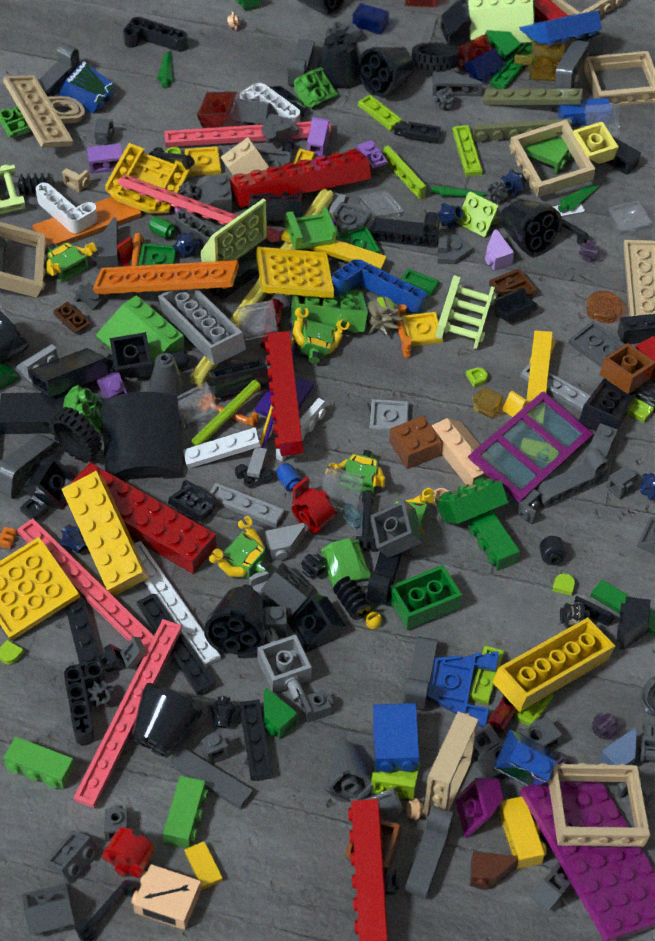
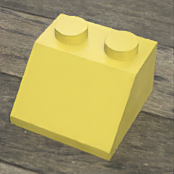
(596, 142)

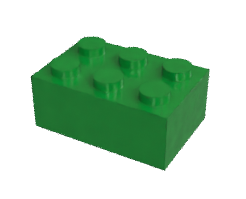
(471, 500)
(425, 597)

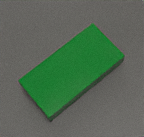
(421, 281)

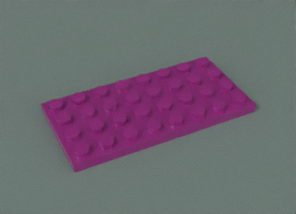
(610, 880)

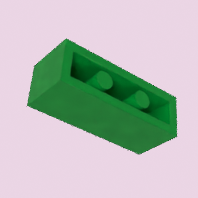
(494, 540)

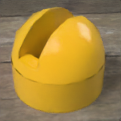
(375, 622)

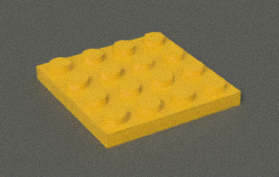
(294, 272)
(31, 588)

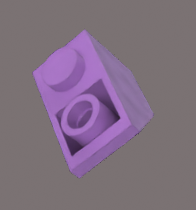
(318, 136)
(372, 152)
(111, 385)

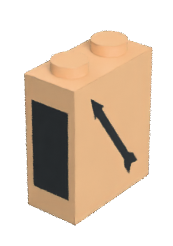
(166, 896)

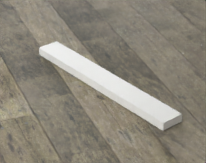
(176, 608)

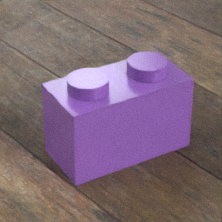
(103, 157)

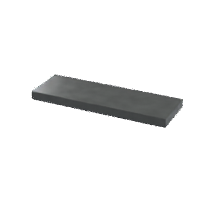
(597, 344)

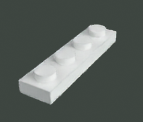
(308, 421)
(221, 448)

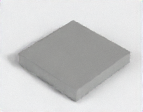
(387, 414)

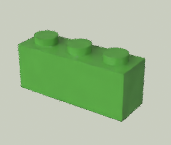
(39, 763)
(185, 812)

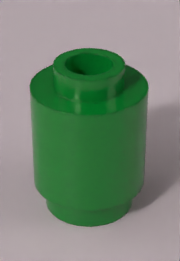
(162, 227)

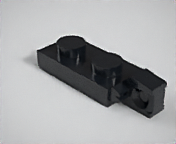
(290, 98)
(418, 131)

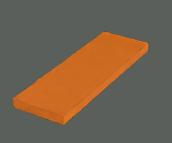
(106, 211)

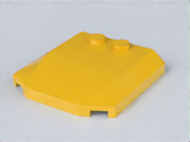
(148, 169)

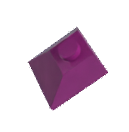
(478, 803)

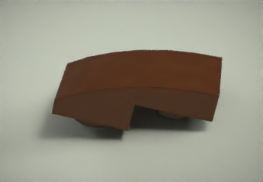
(71, 318)

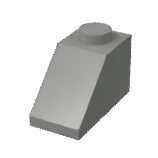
(284, 541)

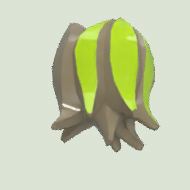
(382, 315)

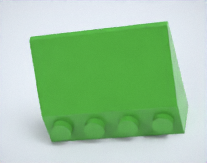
(329, 311)
(139, 317)

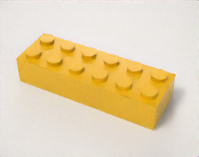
(105, 533)
(553, 664)

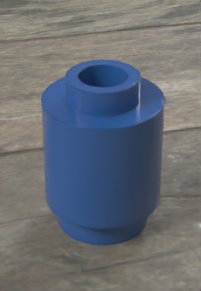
(288, 476)

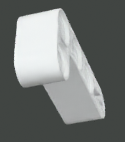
(278, 105)
(71, 217)

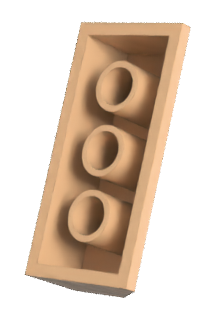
(456, 446)

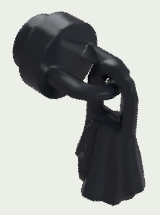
(265, 475)

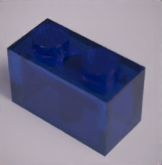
(370, 18)
(483, 65)

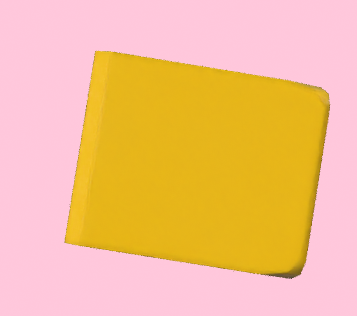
(514, 404)

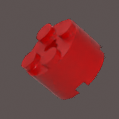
(313, 509)
(128, 853)

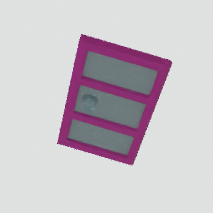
(530, 446)

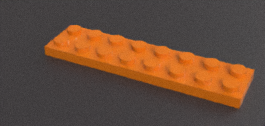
(166, 277)

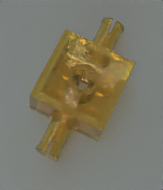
(542, 61)

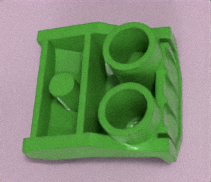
(314, 88)
(14, 122)
(86, 403)
(345, 559)

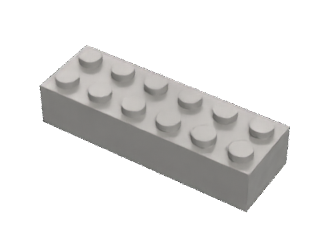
(202, 324)

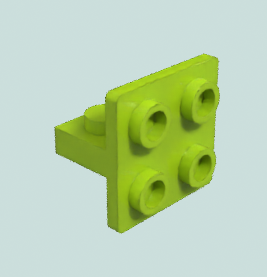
(478, 214)

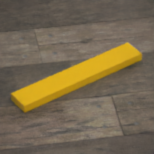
(346, 252)
(539, 364)

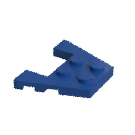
(452, 682)

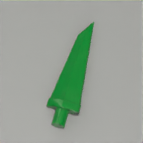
(165, 71)
(453, 191)
(572, 201)

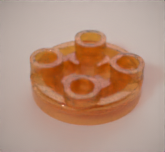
(604, 306)

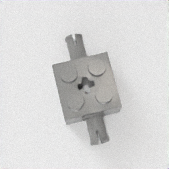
(284, 664)

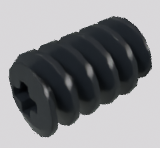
(29, 184)
(352, 598)

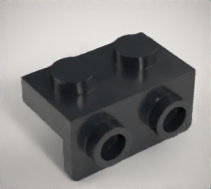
(514, 305)
(193, 501)

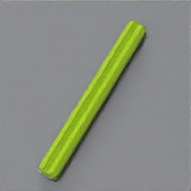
(226, 413)

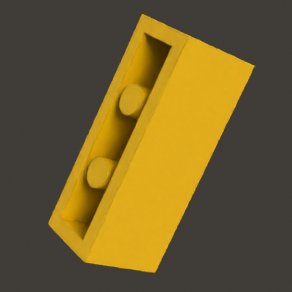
(521, 832)

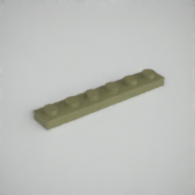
(533, 96)
(505, 131)

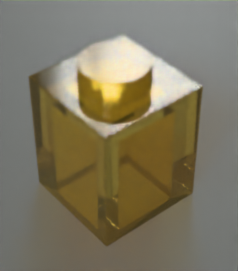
(487, 402)

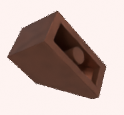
(490, 869)

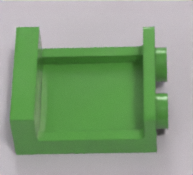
(550, 151)
(311, 230)

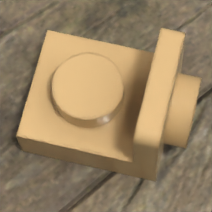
(76, 181)

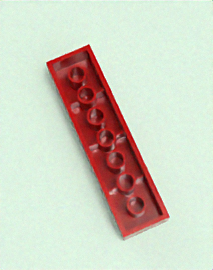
(305, 176)
(157, 524)

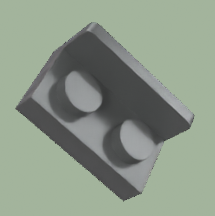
(72, 855)

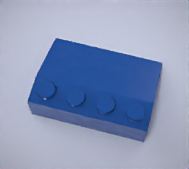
(564, 27)

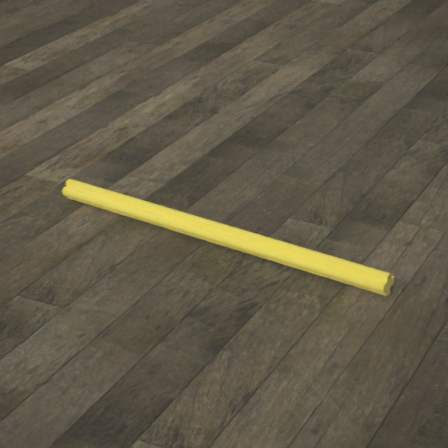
(255, 295)

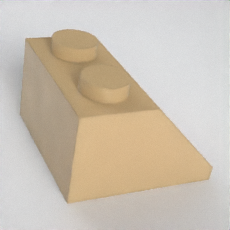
(244, 158)

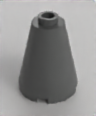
(167, 376)
(348, 774)

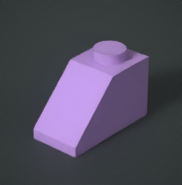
(498, 252)

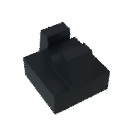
(113, 656)

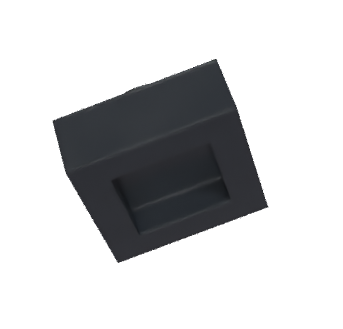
(34, 508)

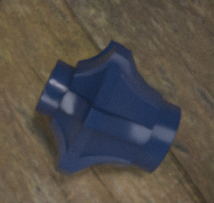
(514, 182)
(450, 215)
(186, 244)
(648, 486)
(73, 539)

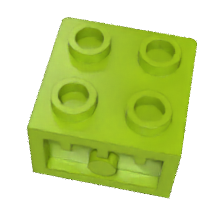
(403, 782)

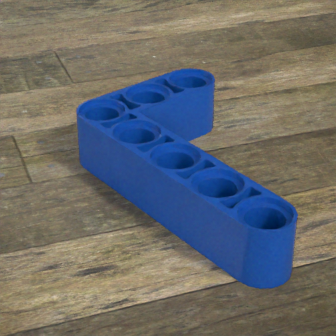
(378, 281)

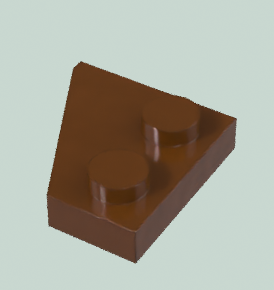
(512, 281)

